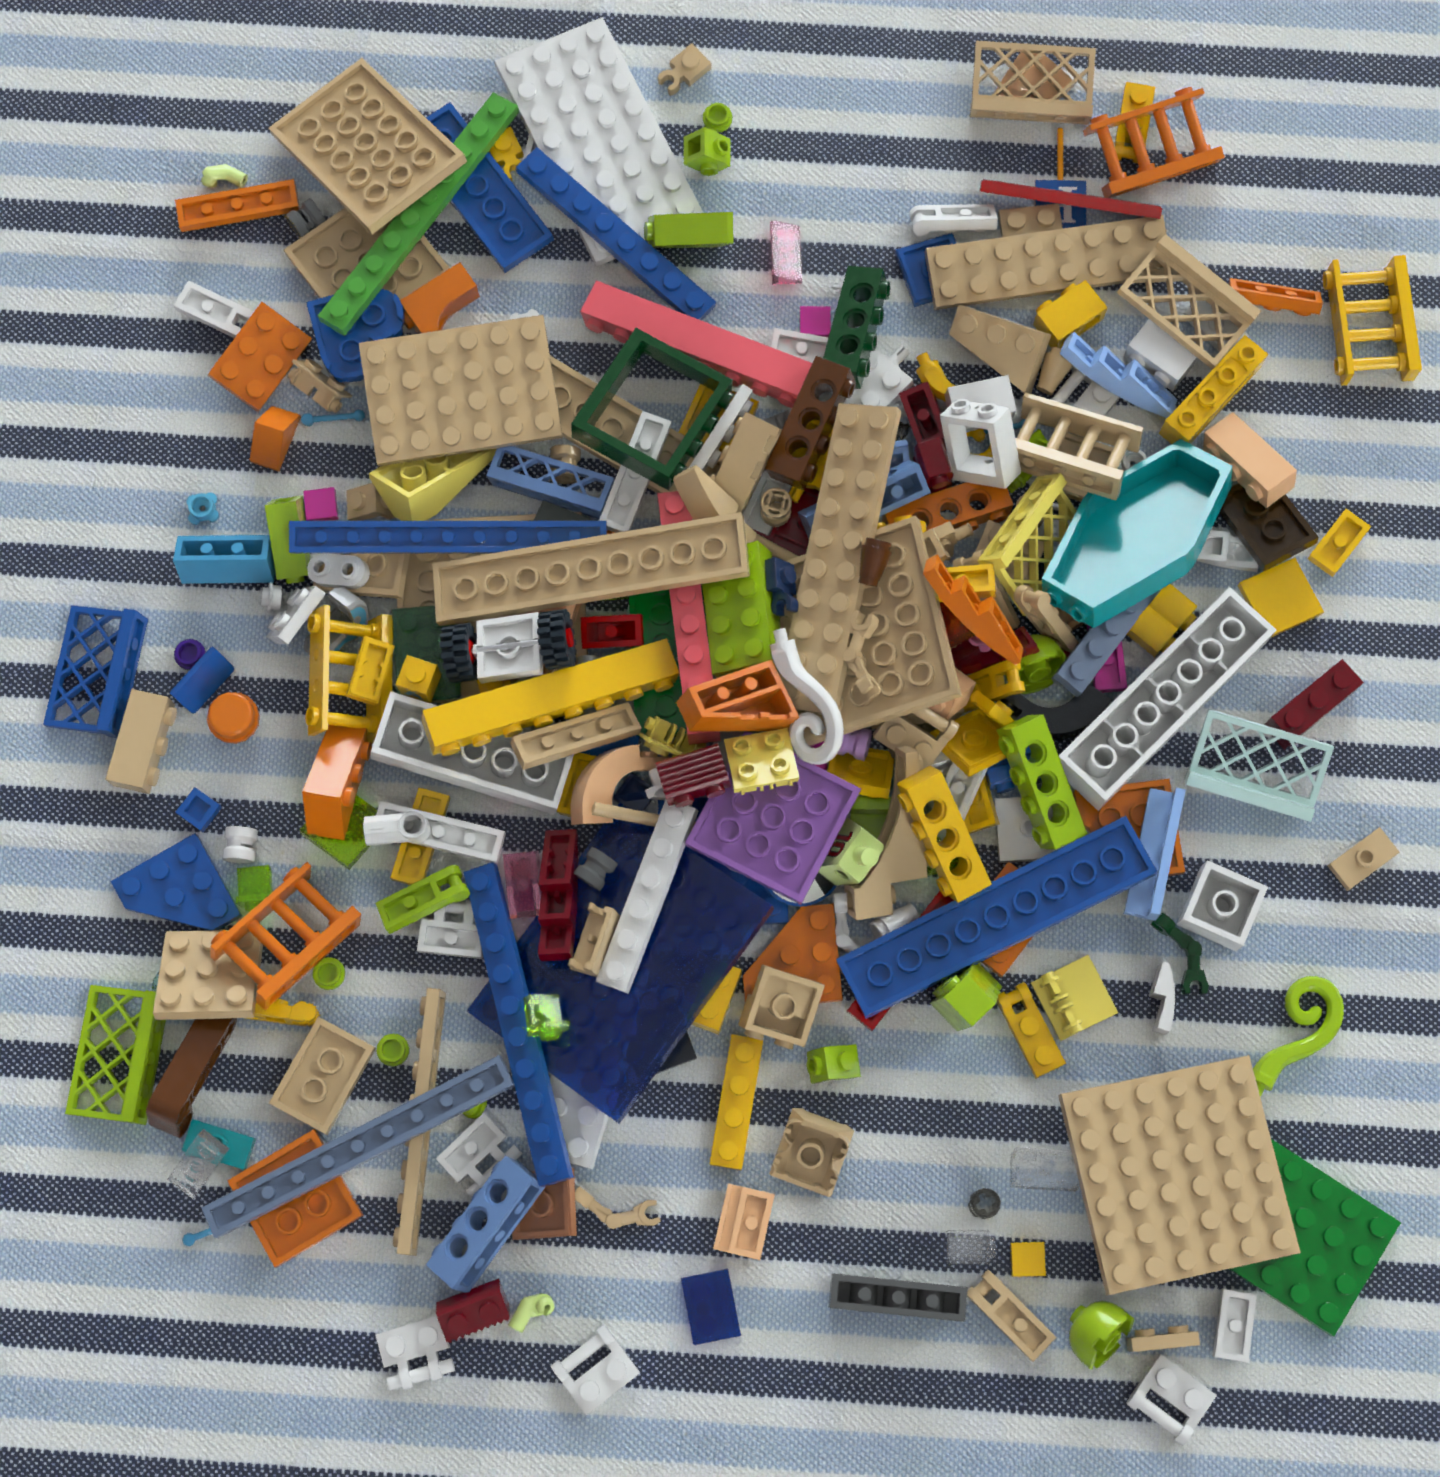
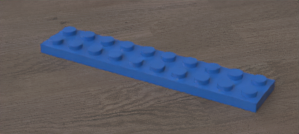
(996, 917)

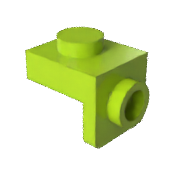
(833, 1063)

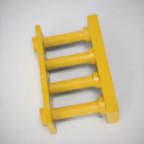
(1398, 304)
(320, 687)

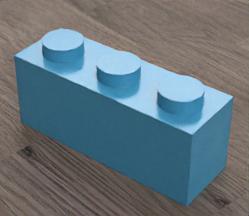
(224, 559)

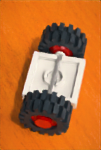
(508, 647)

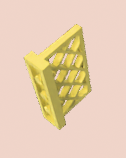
(1023, 526)

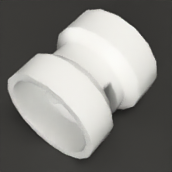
(240, 844)

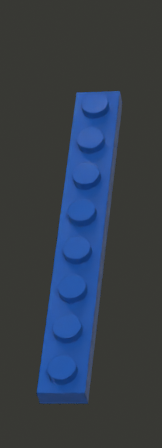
(615, 235)

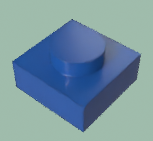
(198, 809)

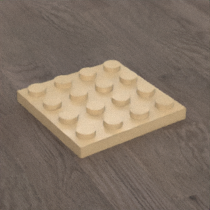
(338, 245)

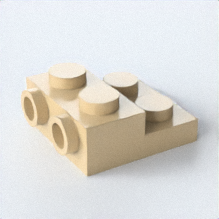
(781, 1007)

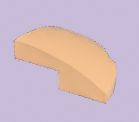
(1033, 76)

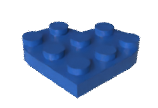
(341, 353)

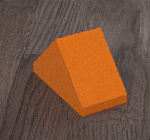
(272, 437)

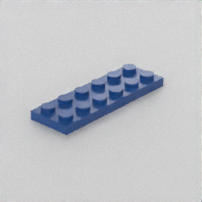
(494, 204)

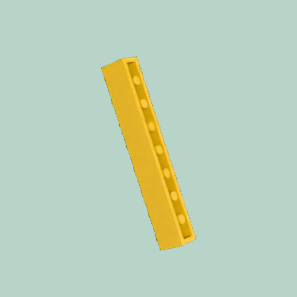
(549, 697)

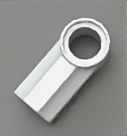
(392, 828)

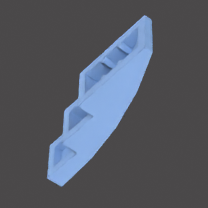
(1127, 381)

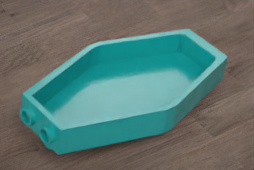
(1143, 539)

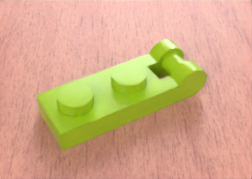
(422, 898)

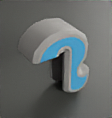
(347, 609)

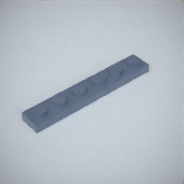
(1096, 648)

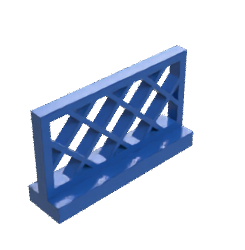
(118, 680)

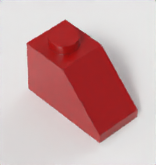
(612, 631)

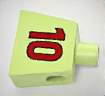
(851, 855)

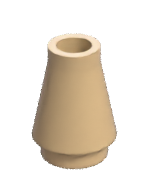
(1053, 371)

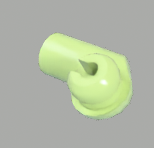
(223, 172)
(531, 1307)

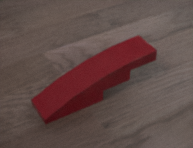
(558, 895)

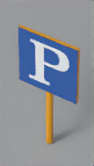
(1070, 215)

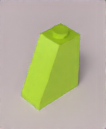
(690, 230)
(278, 514)

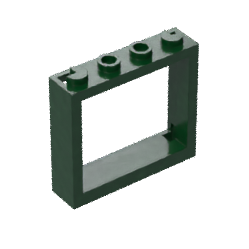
(639, 342)

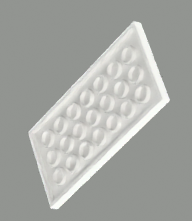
(597, 126)

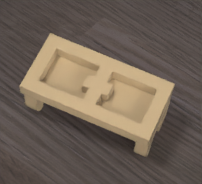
(594, 940)

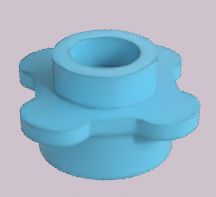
(194, 504)

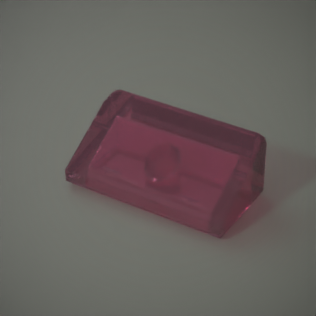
(785, 253)

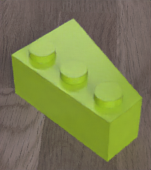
(966, 997)

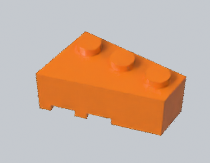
(739, 702)
(335, 781)

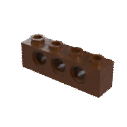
(821, 378)

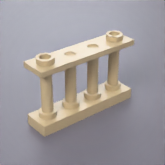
(1077, 470)

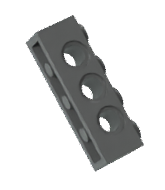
(898, 1297)

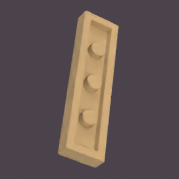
(575, 735)

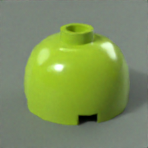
(1041, 666)
(1097, 1331)

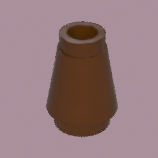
(873, 561)

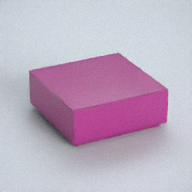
(815, 320)
(321, 504)

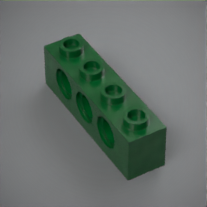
(851, 312)

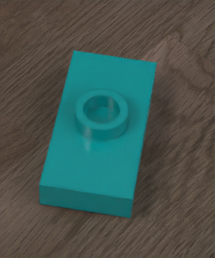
(239, 1145)

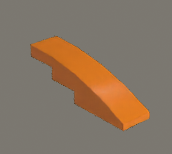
(980, 617)

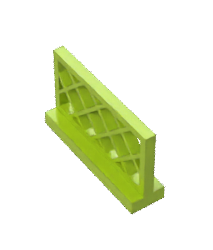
(141, 1065)

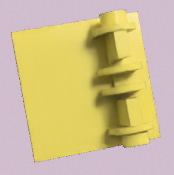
(660, 737)
(761, 760)
(1074, 997)

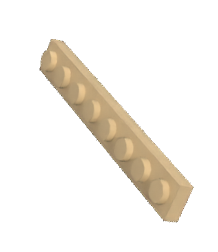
(414, 1168)

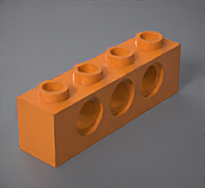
(957, 499)

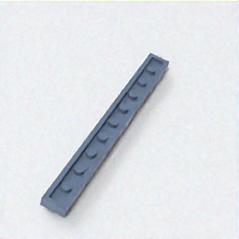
(357, 1147)

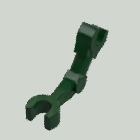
(1193, 951)

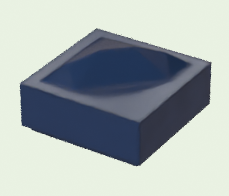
(633, 793)

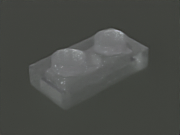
(198, 1163)

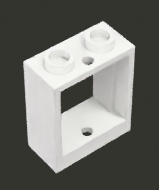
(976, 469)

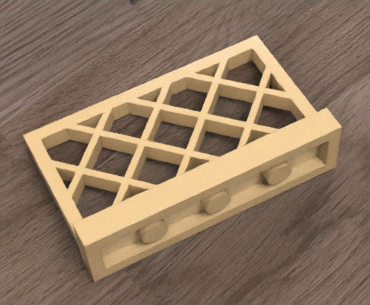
(1035, 108)
(1200, 281)

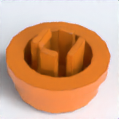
(233, 717)

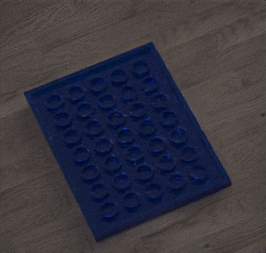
(622, 1037)

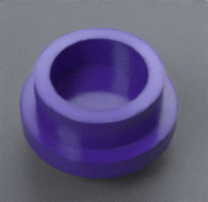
(188, 653)

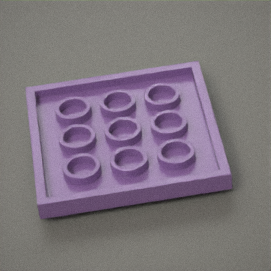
(776, 833)

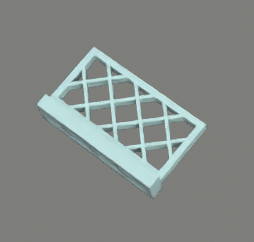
(1249, 791)

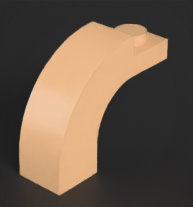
(601, 777)

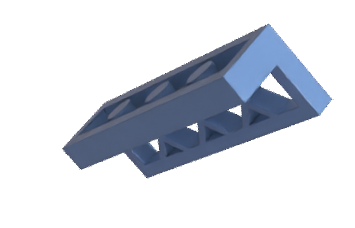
(543, 490)

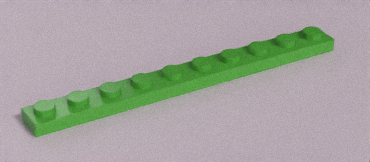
(414, 221)

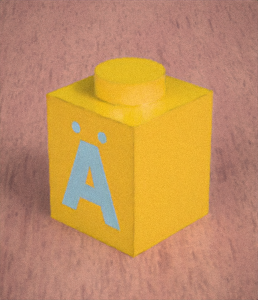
(418, 679)

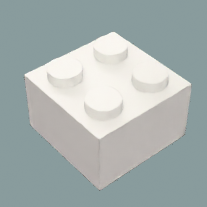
(1222, 905)

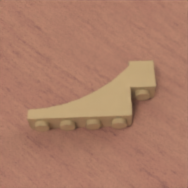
(901, 855)

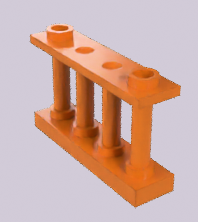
(1175, 164)
(293, 965)

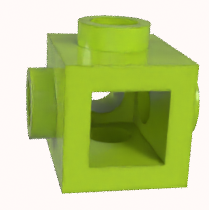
(707, 151)

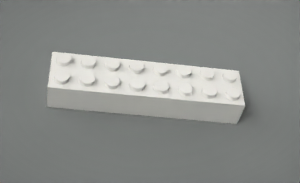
(1164, 698)

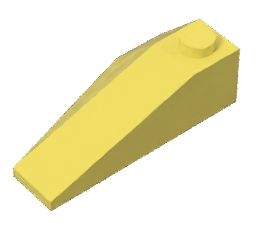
(426, 486)

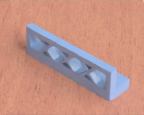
(1158, 838)

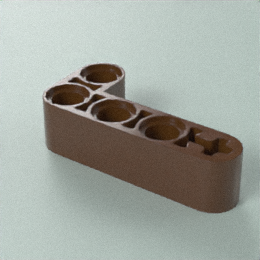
(173, 1097)

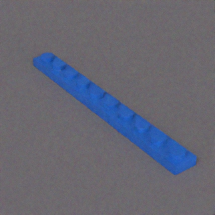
(433, 536)
(523, 1052)

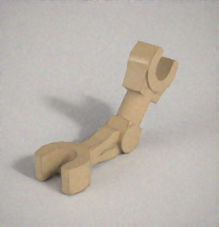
(853, 653)
(616, 1220)

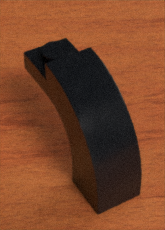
(1067, 719)

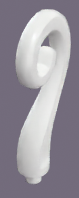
(790, 667)

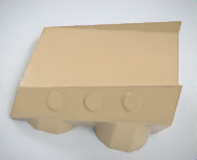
(811, 1151)

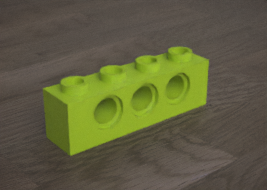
(1055, 791)

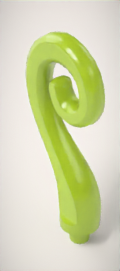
(1273, 1062)

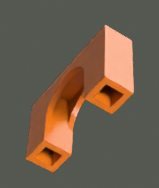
(439, 299)

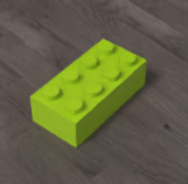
(741, 617)

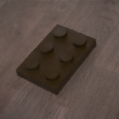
(1269, 532)

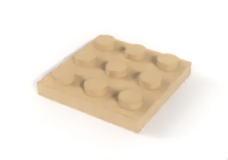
(199, 987)

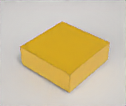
(1027, 1259)

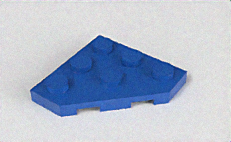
(179, 888)

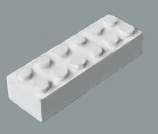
(484, 769)

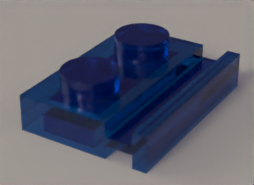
(710, 1307)

